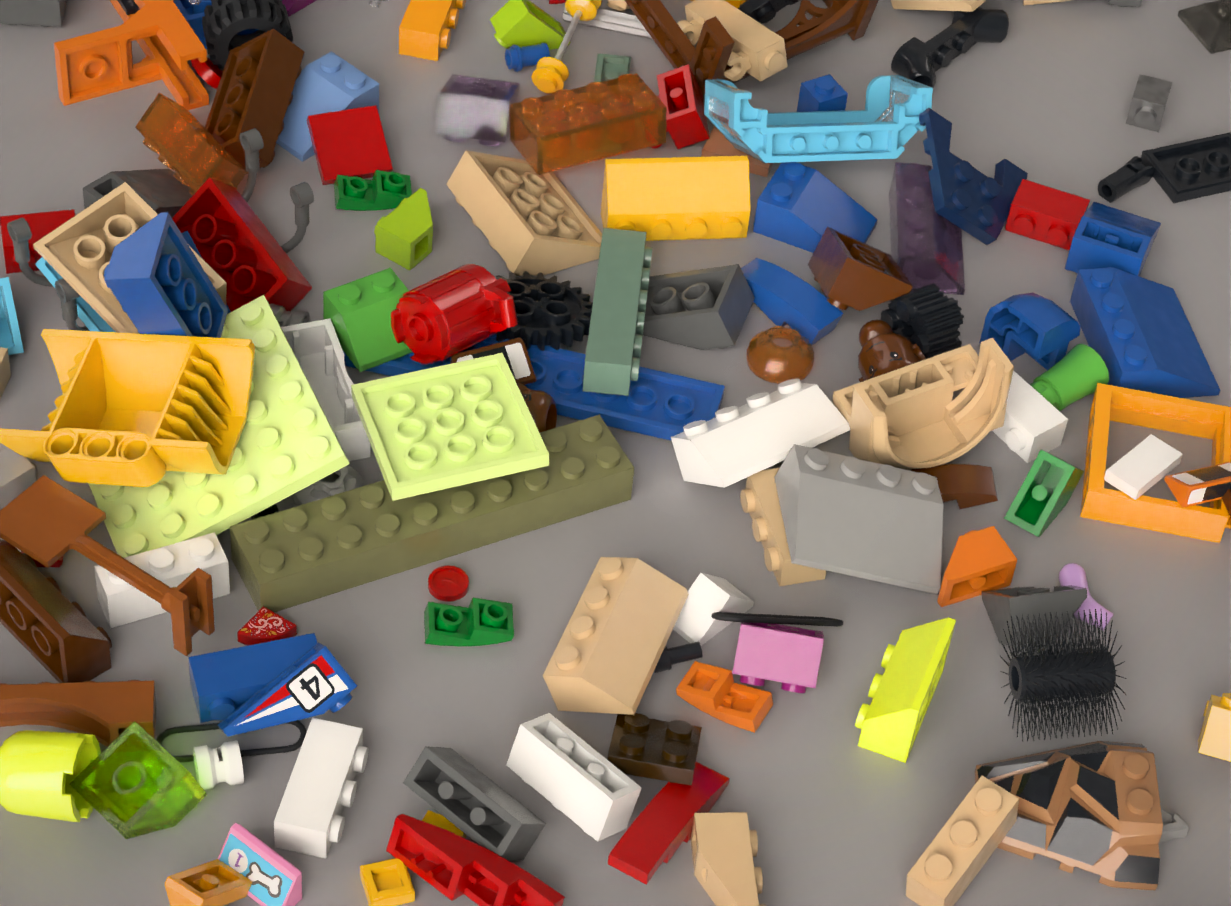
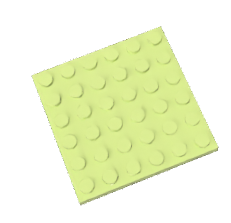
(278, 453)

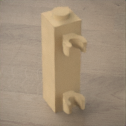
(755, 46)

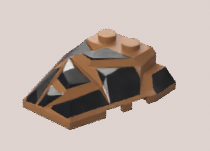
(1087, 809)

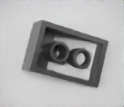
(698, 307)

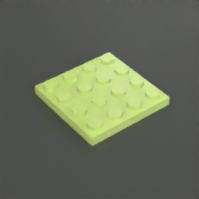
(449, 426)

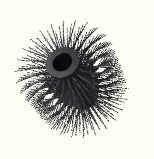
(1062, 674)

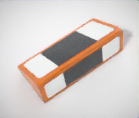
(1200, 484)

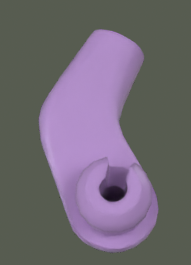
(1075, 575)

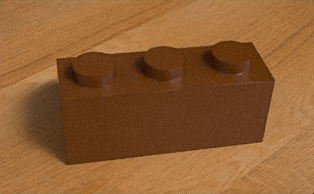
(855, 272)

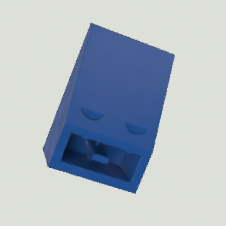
(1111, 239)

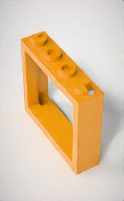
(1164, 414)

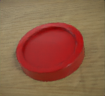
(448, 583)

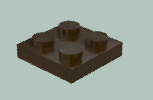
(654, 748)

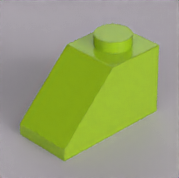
(526, 25)

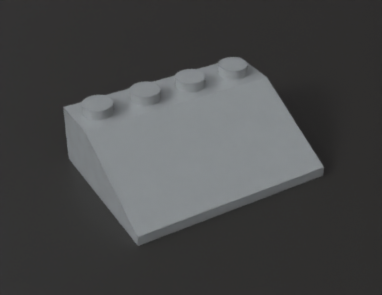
(862, 518)

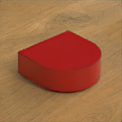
(208, 72)

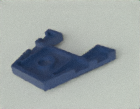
(961, 191)

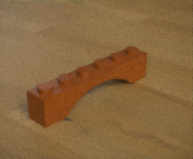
(83, 707)

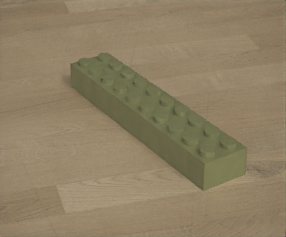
(368, 536)

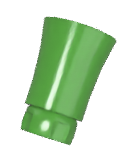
(1072, 377)

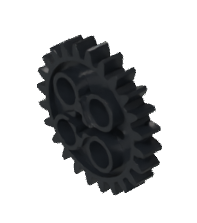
(547, 311)

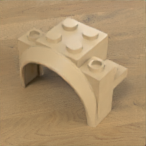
(910, 413)

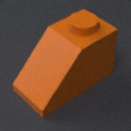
(977, 565)

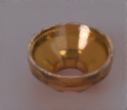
(776, 362)

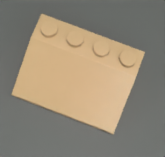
(524, 214)
(85, 245)

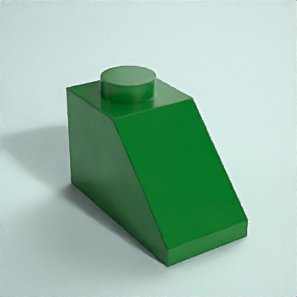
(1043, 493)

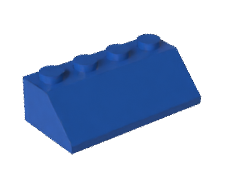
(164, 283)

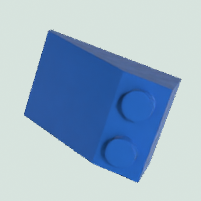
(803, 203)

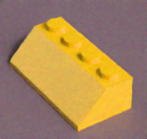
(678, 197)

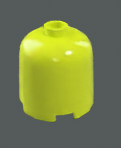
(39, 771)

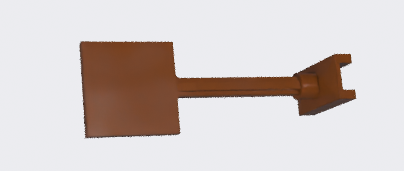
(53, 520)

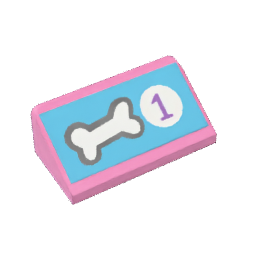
(273, 877)

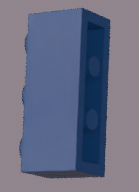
(232, 676)

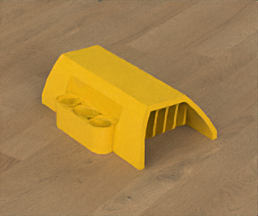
(141, 406)

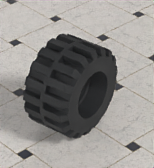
(230, 17)

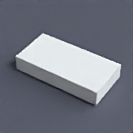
(1143, 466)

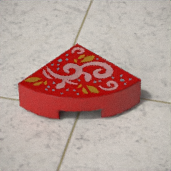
(266, 627)

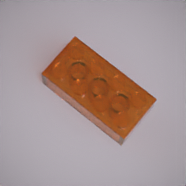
(587, 123)

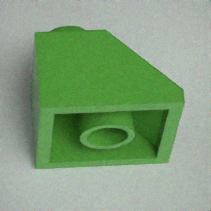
(363, 318)

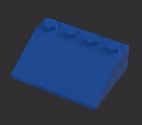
(1141, 334)

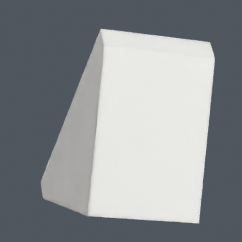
(705, 597)

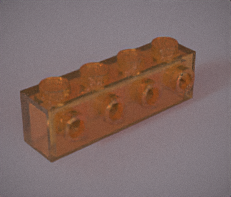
(187, 145)

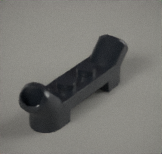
(921, 60)

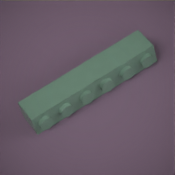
(617, 312)

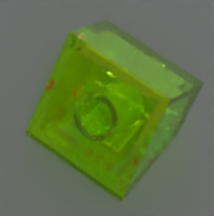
(138, 785)

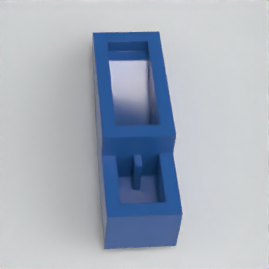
(790, 300)

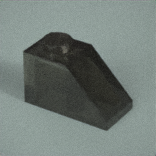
(1210, 24)

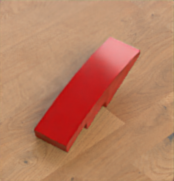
(666, 824)
(465, 868)

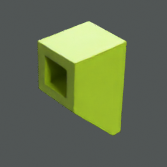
(406, 232)

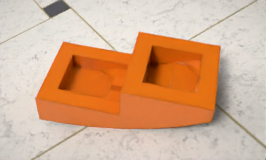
(716, 694)

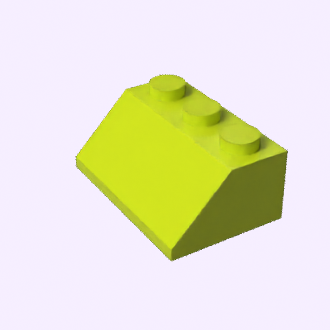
(904, 689)

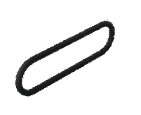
(776, 619)
(251, 752)

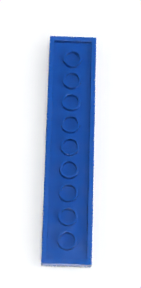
(655, 406)

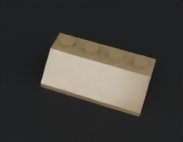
(614, 638)

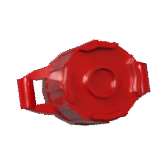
(453, 313)

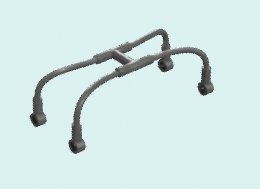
(251, 142)

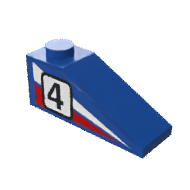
(299, 692)

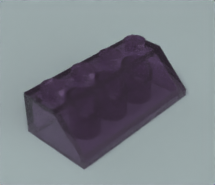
(921, 240)

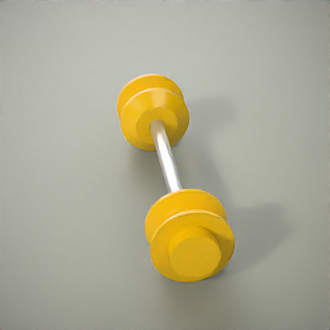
(552, 71)

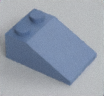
(322, 88)

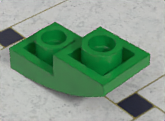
(380, 193)
(478, 625)

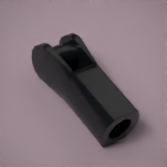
(1125, 179)

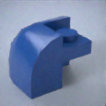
(1031, 326)

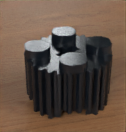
(926, 319)

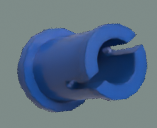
(525, 56)

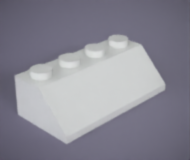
(756, 434)

